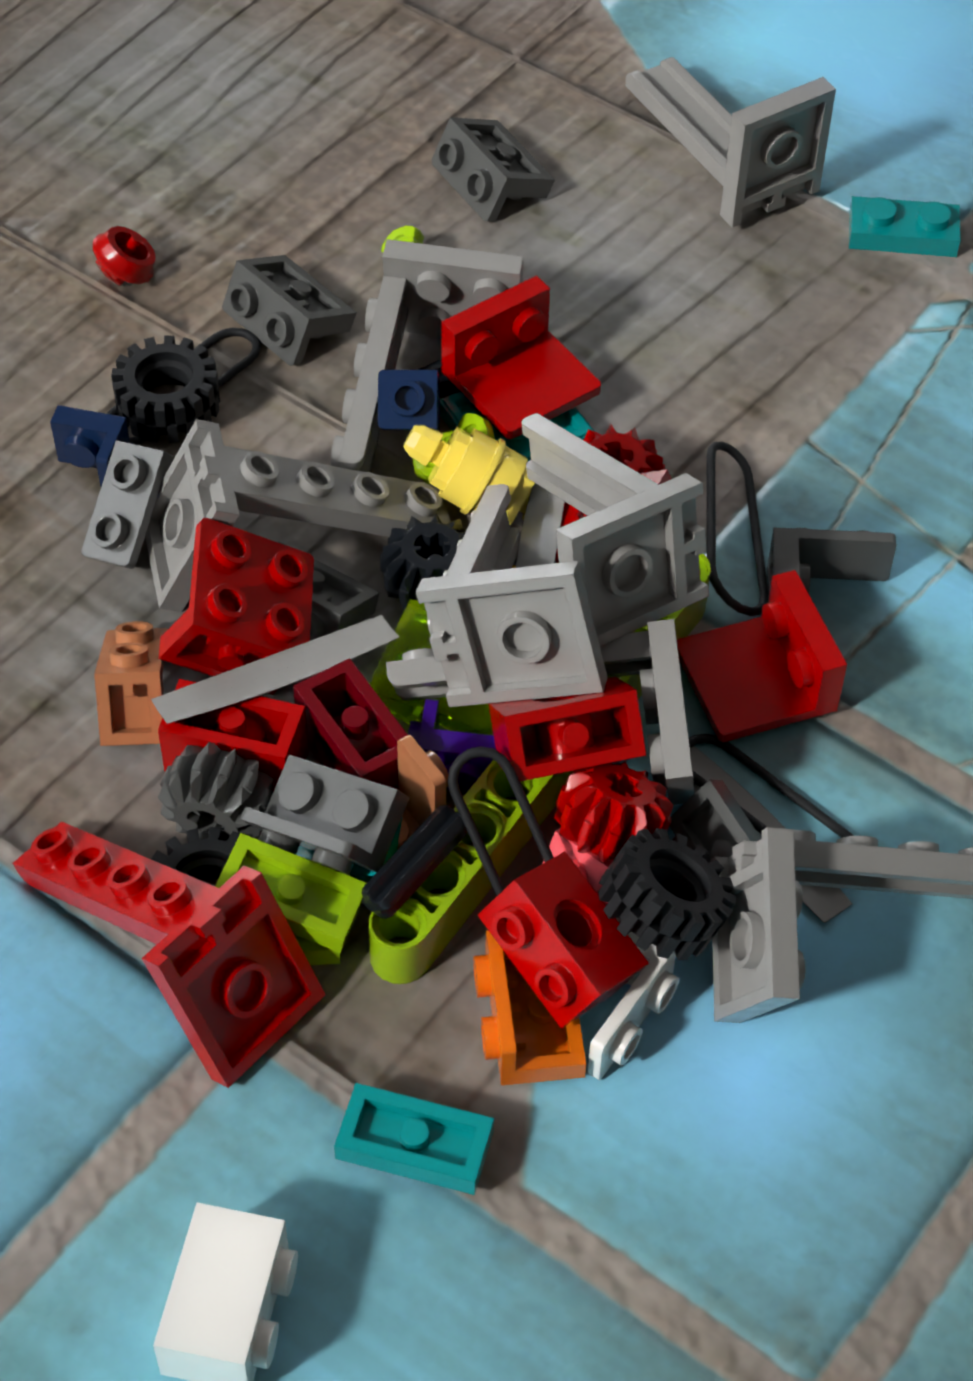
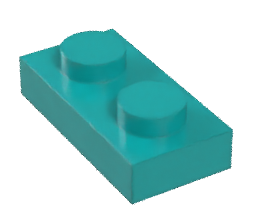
(904, 226)
(414, 1138)

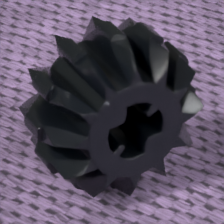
(418, 553)

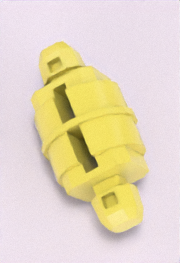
(469, 465)

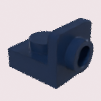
(408, 399)
(87, 437)

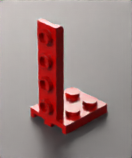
(218, 952)

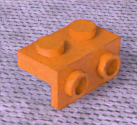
(521, 1029)

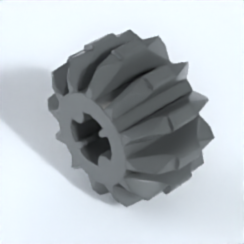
(212, 789)

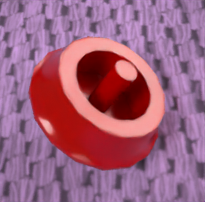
(124, 256)

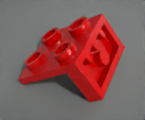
(511, 361)
(244, 601)
(766, 667)

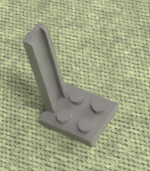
(755, 151)
(416, 293)
(223, 480)
(637, 538)
(505, 627)
(644, 653)
(757, 945)

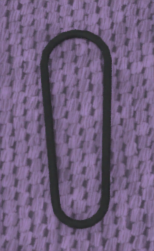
(754, 523)

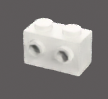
(225, 1296)

